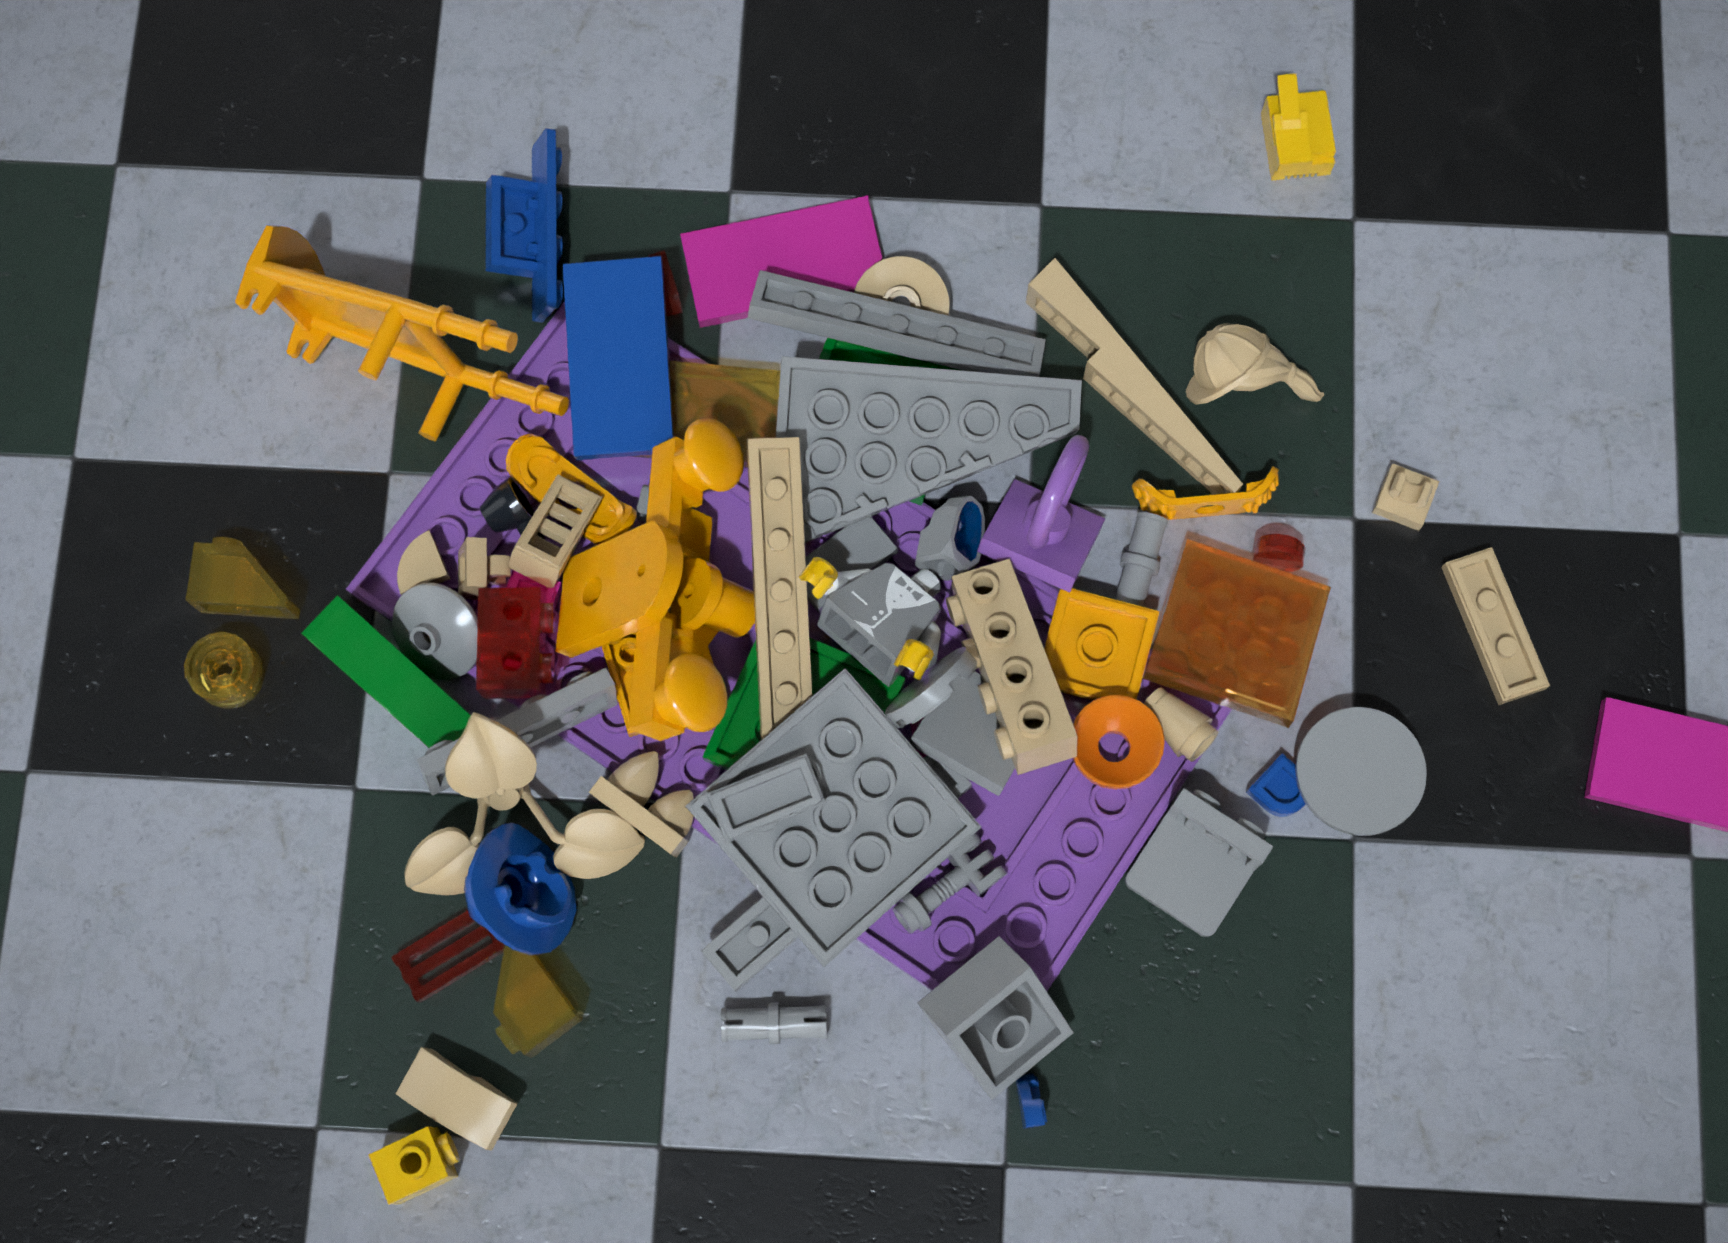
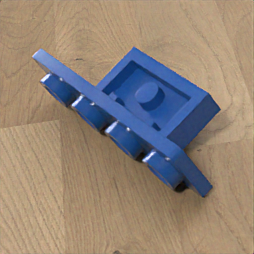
(523, 226)

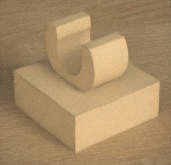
(1405, 497)
(478, 569)

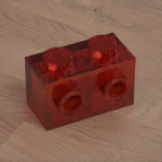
(513, 642)

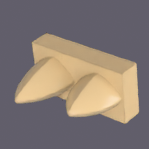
(629, 791)

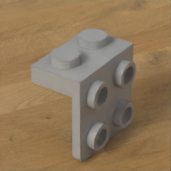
(1197, 862)

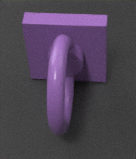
(1041, 528)

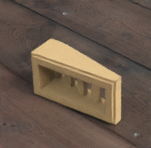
(540, 558)

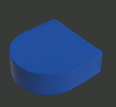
(1278, 789)

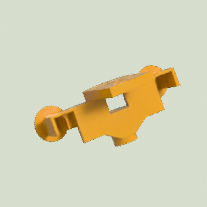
(639, 574)

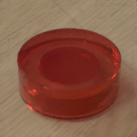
(1280, 552)

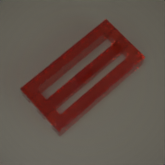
(435, 938)

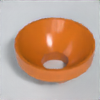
(1135, 724)

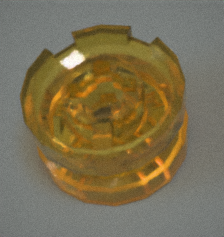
(224, 690)

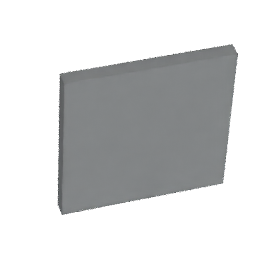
(872, 839)

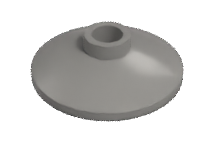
(448, 621)

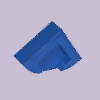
(1030, 1104)

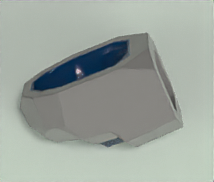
(952, 538)

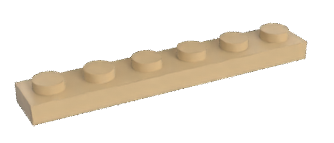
(778, 591)

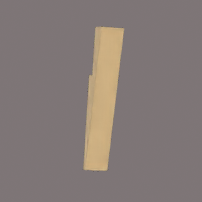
(1124, 379)

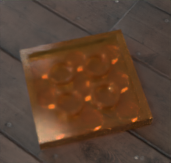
(1237, 633)

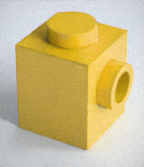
(415, 1164)

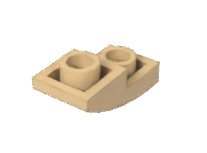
(456, 1099)

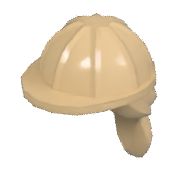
(1243, 360)

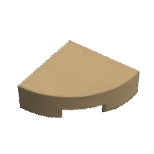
(421, 564)

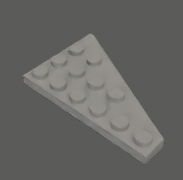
(903, 431)

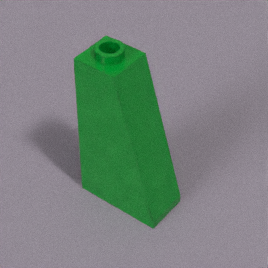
(386, 674)

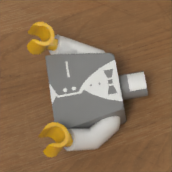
(879, 616)

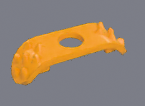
(535, 466)
(1168, 506)

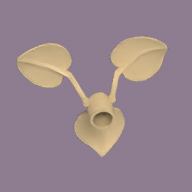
(497, 770)

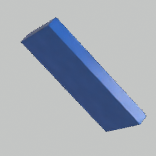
(618, 357)

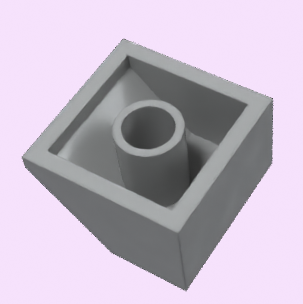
(996, 1017)

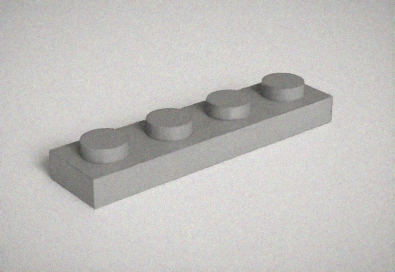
(536, 720)

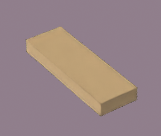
(1495, 626)

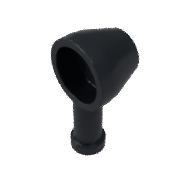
(507, 508)

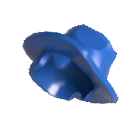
(519, 891)

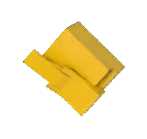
(1297, 131)

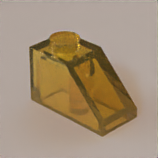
(234, 582)
(530, 1005)

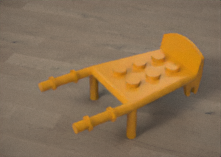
(388, 325)

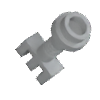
(914, 912)

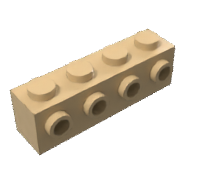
(1013, 667)

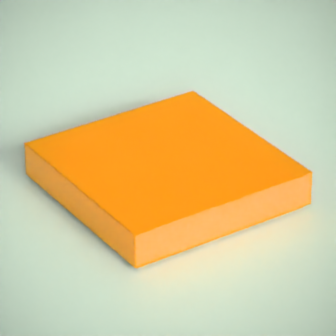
(1099, 644)

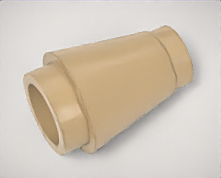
(1183, 726)

